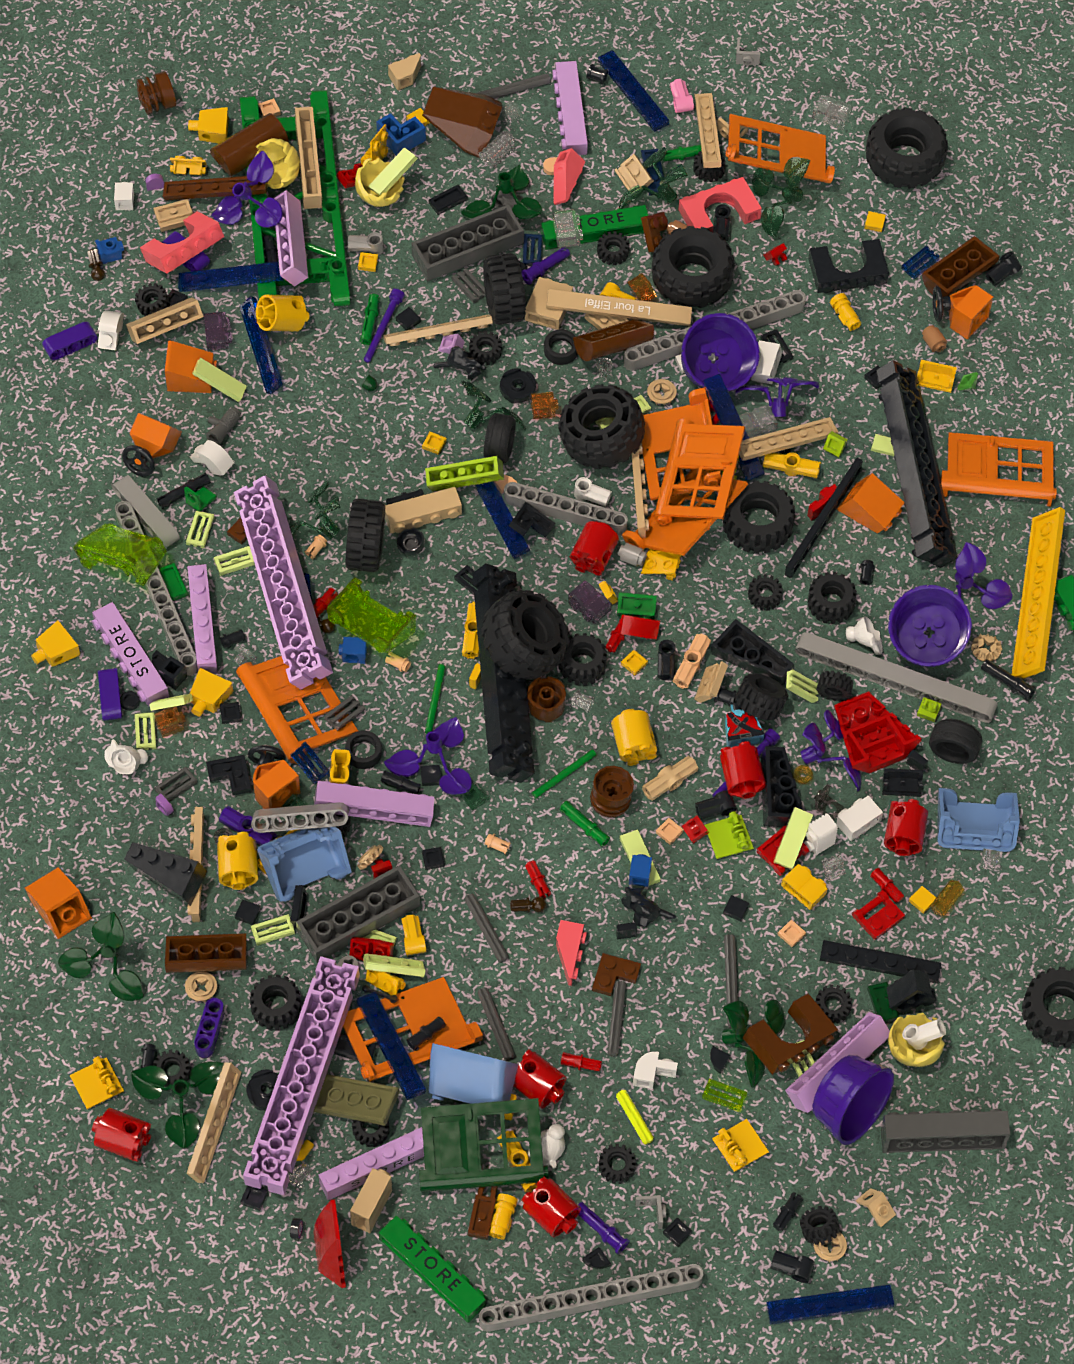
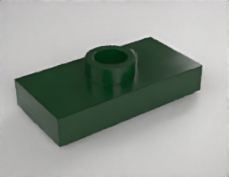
(880, 1002)

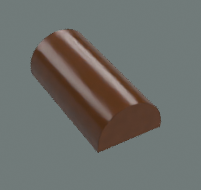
(240, 149)
(960, 267)
(613, 339)
(206, 953)

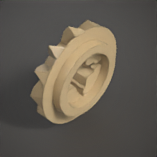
(668, 389)
(982, 653)
(369, 856)
(201, 978)
(836, 1253)

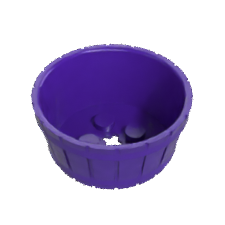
(732, 344)
(931, 608)
(852, 1097)

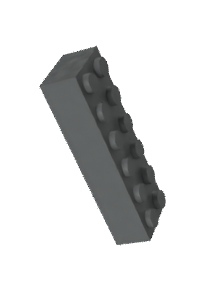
(467, 242)
(358, 913)
(945, 1131)

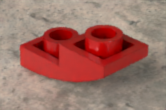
(347, 177)
(817, 506)
(639, 626)
(363, 946)

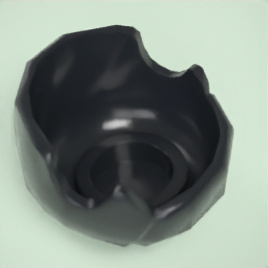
(410, 541)

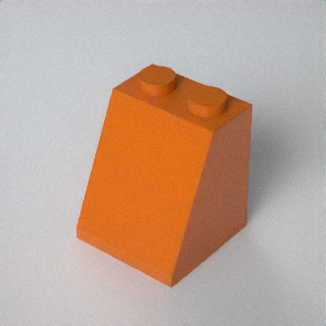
(180, 365)
(872, 504)
(58, 902)

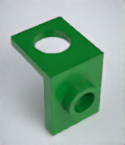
(199, 499)

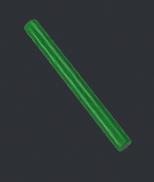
(435, 698)
(564, 773)

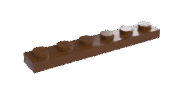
(207, 188)

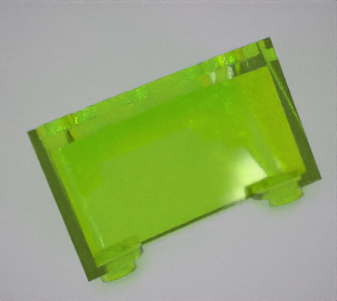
(121, 549)
(369, 619)

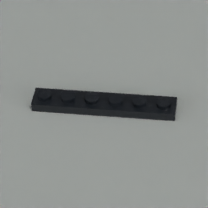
(877, 960)

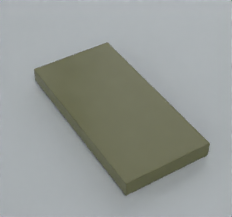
(356, 1099)

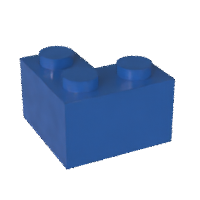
(402, 135)

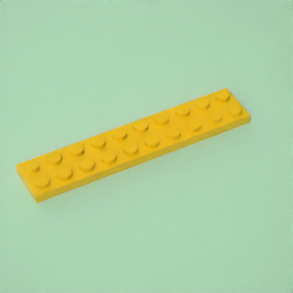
(1038, 593)

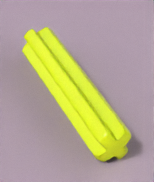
(634, 1116)

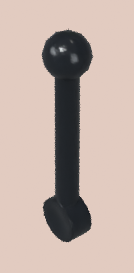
(393, 998)

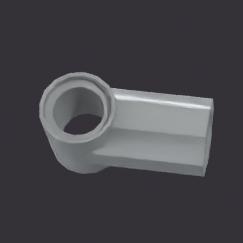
(372, 243)

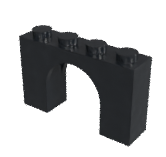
(829, 278)

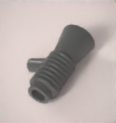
(222, 425)

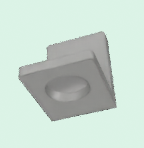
(746, 57)
(653, 1200)

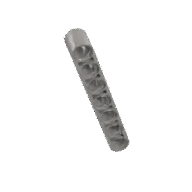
(559, 502)

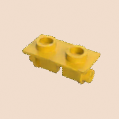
(181, 164)
(385, 981)

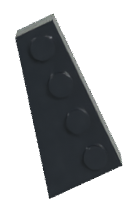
(750, 652)
(780, 792)
(171, 872)

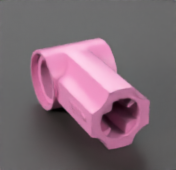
(681, 99)

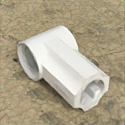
(592, 493)
(920, 1035)

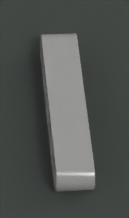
(146, 511)
(307, 811)

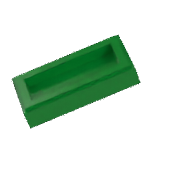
(173, 582)

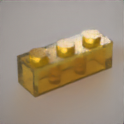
(947, 897)

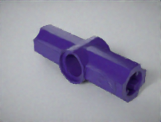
(238, 822)

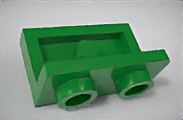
(636, 605)

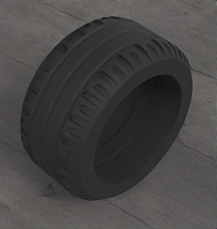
(500, 437)
(955, 741)

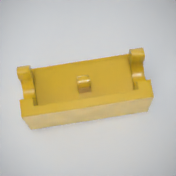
(936, 376)

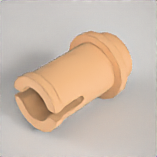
(318, 543)
(402, 664)
(497, 843)

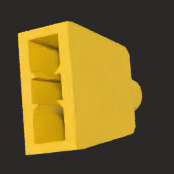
(211, 125)
(55, 646)
(209, 692)

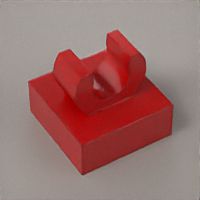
(775, 253)
(695, 829)
(380, 867)

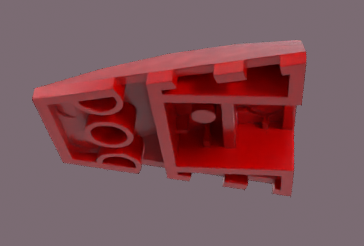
(873, 734)
(329, 1245)

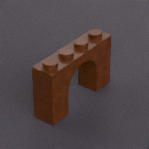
(778, 1054)

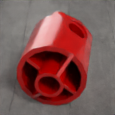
(594, 547)
(742, 770)
(906, 827)
(539, 1079)
(121, 1134)
(557, 1212)

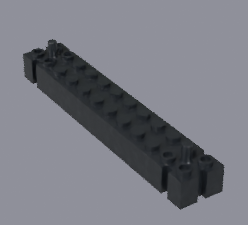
(916, 464)
(503, 695)

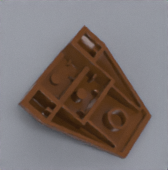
(463, 117)

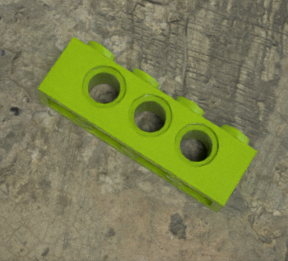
(464, 473)

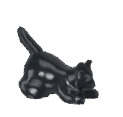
(460, 359)
(644, 908)

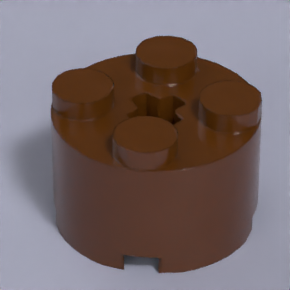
(546, 698)

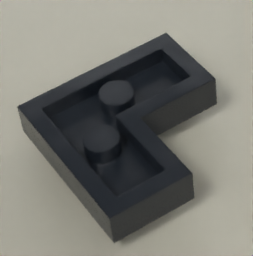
(531, 517)
(233, 769)

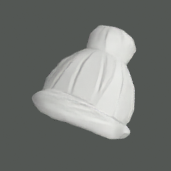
(865, 635)
(124, 758)
(552, 1144)

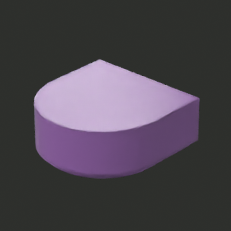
(154, 181)
(163, 805)

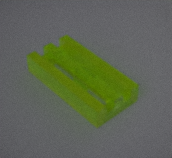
(721, 1102)

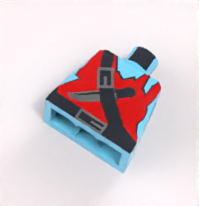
(742, 727)

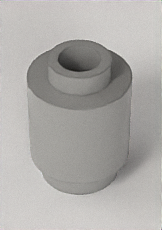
(632, 554)

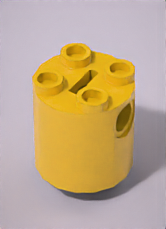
(281, 313)
(634, 736)
(237, 860)

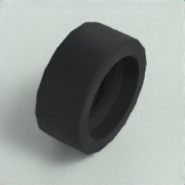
(559, 358)
(364, 736)

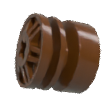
(157, 92)
(612, 782)

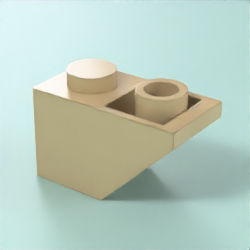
(404, 71)

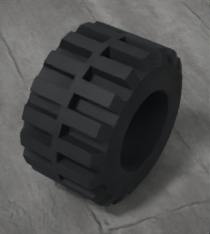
(830, 610)
(584, 672)
(761, 696)
(275, 987)

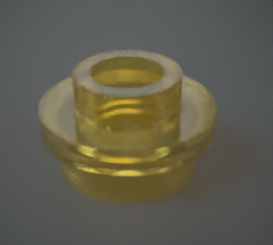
(803, 769)

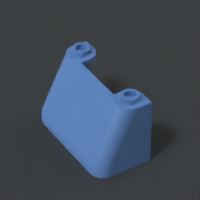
(977, 824)
(303, 859)
(469, 1076)

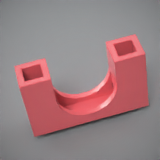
(733, 193)
(167, 257)

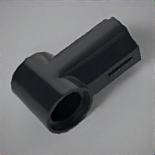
(721, 223)
(1007, 266)
(666, 660)
(721, 804)
(798, 1267)

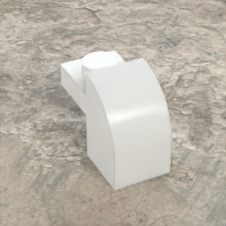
(110, 326)
(213, 457)
(650, 1065)

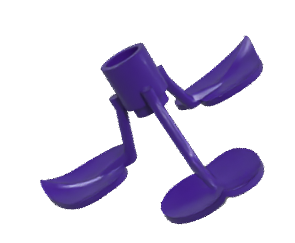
(269, 213)
(778, 404)
(972, 561)
(447, 734)
(818, 748)

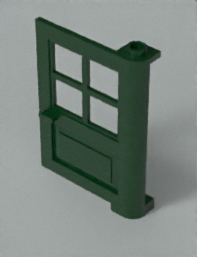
(453, 1146)

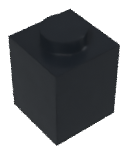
(173, 672)

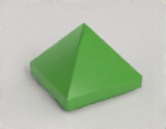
(968, 382)

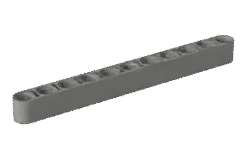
(753, 316)
(161, 595)
(896, 677)
(598, 1290)

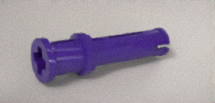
(538, 268)
(607, 1232)

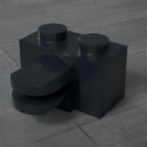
(911, 992)

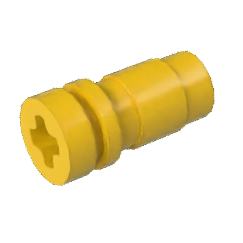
(846, 313)
(502, 1217)

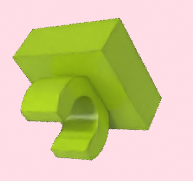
(835, 444)
(929, 709)

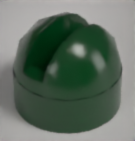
(370, 383)

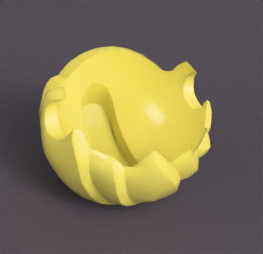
(284, 159)
(366, 175)
(904, 1052)

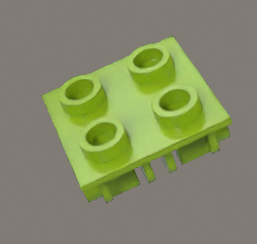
(729, 836)

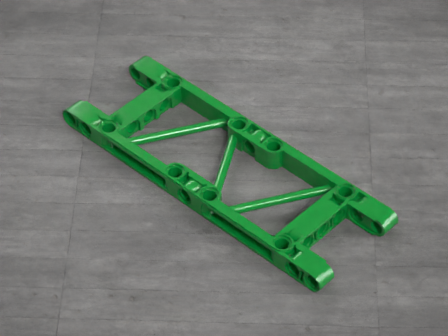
(327, 269)

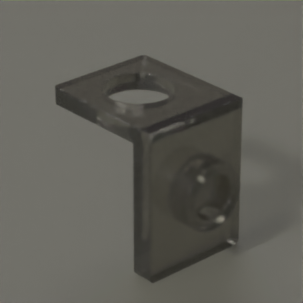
(822, 800)

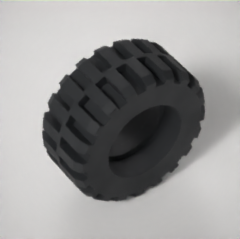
(504, 288)
(365, 535)
(760, 537)
(1038, 1018)

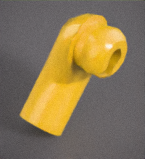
(305, 1149)

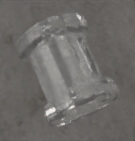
(601, 370)
(583, 701)

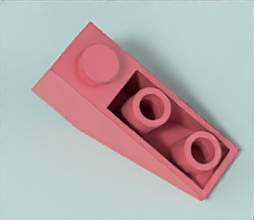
(566, 172)
(568, 944)

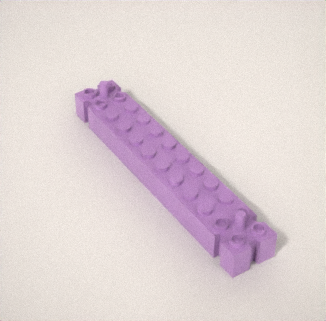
(283, 583)
(301, 1076)

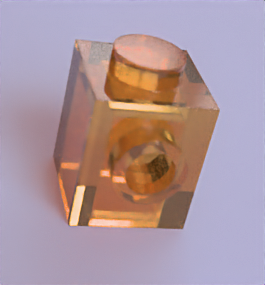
(642, 288)
(543, 405)
(169, 721)

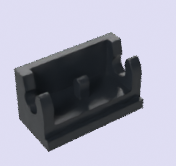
(902, 782)

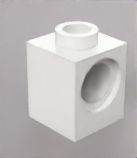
(124, 196)

